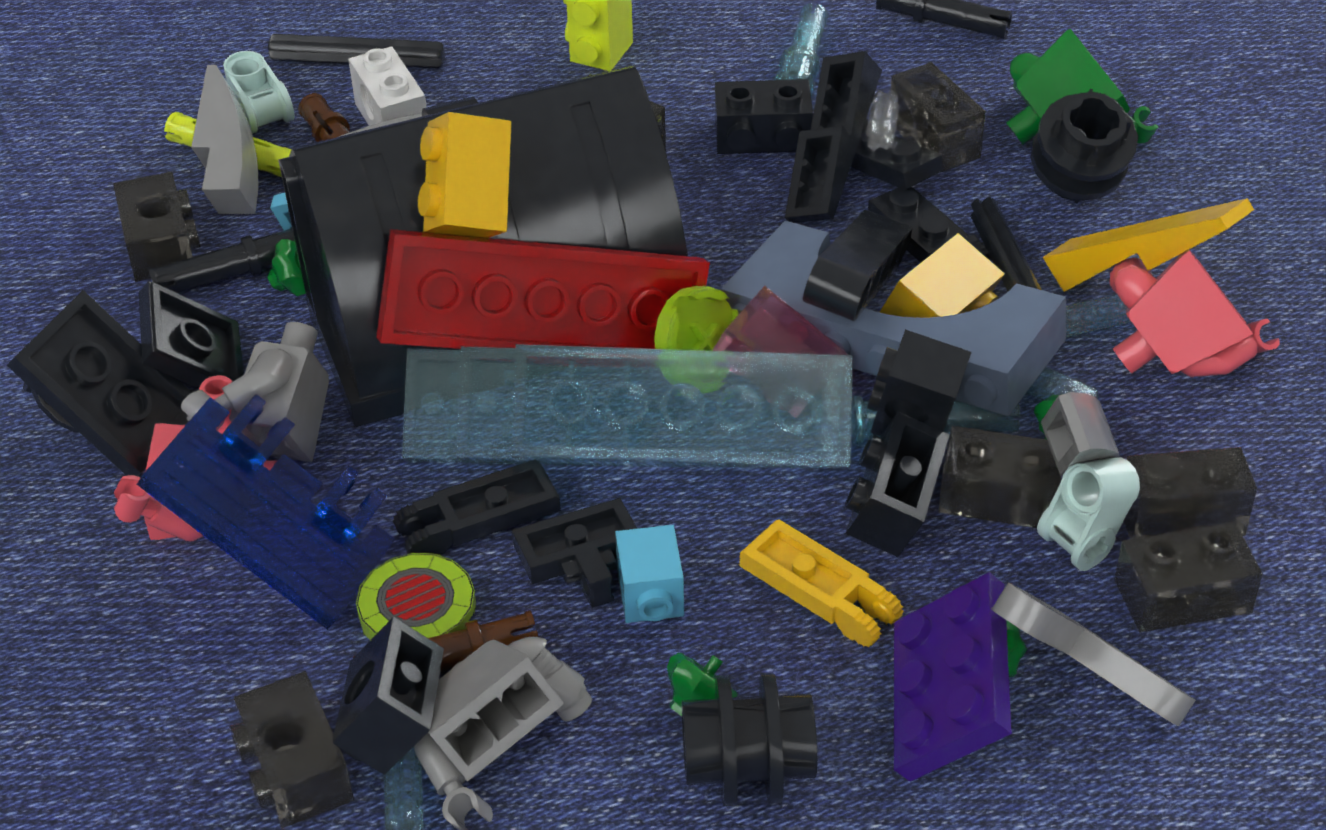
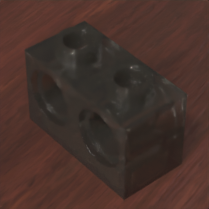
(938, 115)

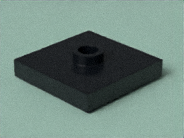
(187, 337)

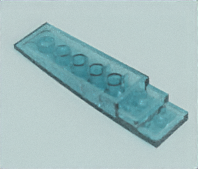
(627, 407)

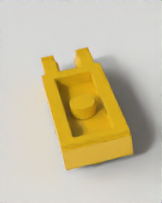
(821, 581)

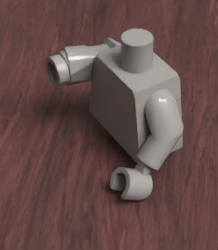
(288, 381)
(489, 707)

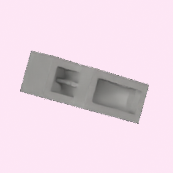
(225, 148)
(1078, 430)

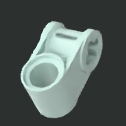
(257, 89)
(1090, 509)

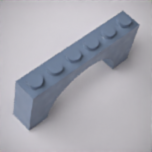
(1006, 338)

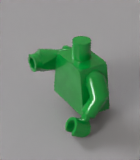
(1060, 72)

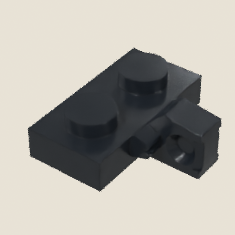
(575, 546)

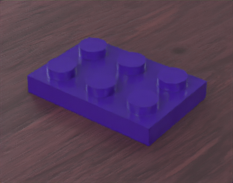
(950, 679)

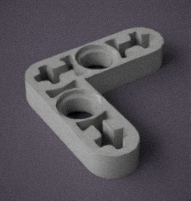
(1092, 651)

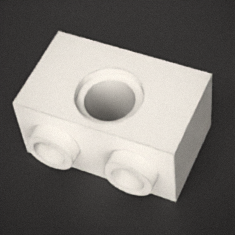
(384, 86)

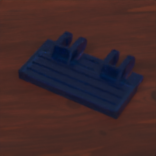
(267, 515)

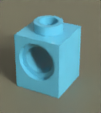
(650, 573)

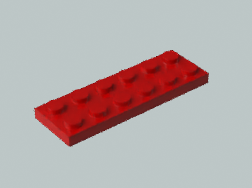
(524, 292)

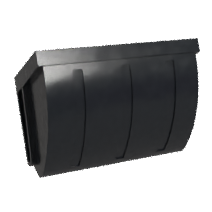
(580, 175)

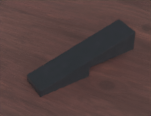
(828, 149)

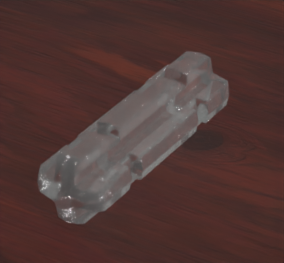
(882, 120)

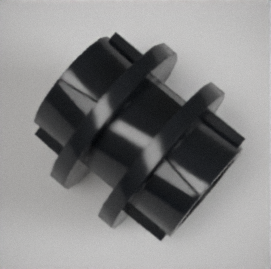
(1084, 146)
(749, 739)

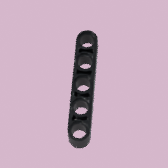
(857, 265)

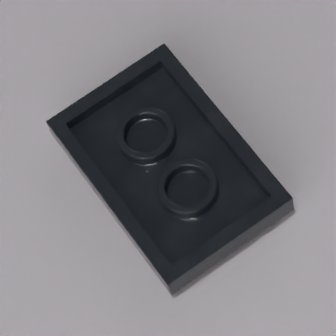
(98, 383)

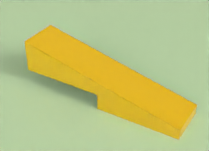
(1152, 240)

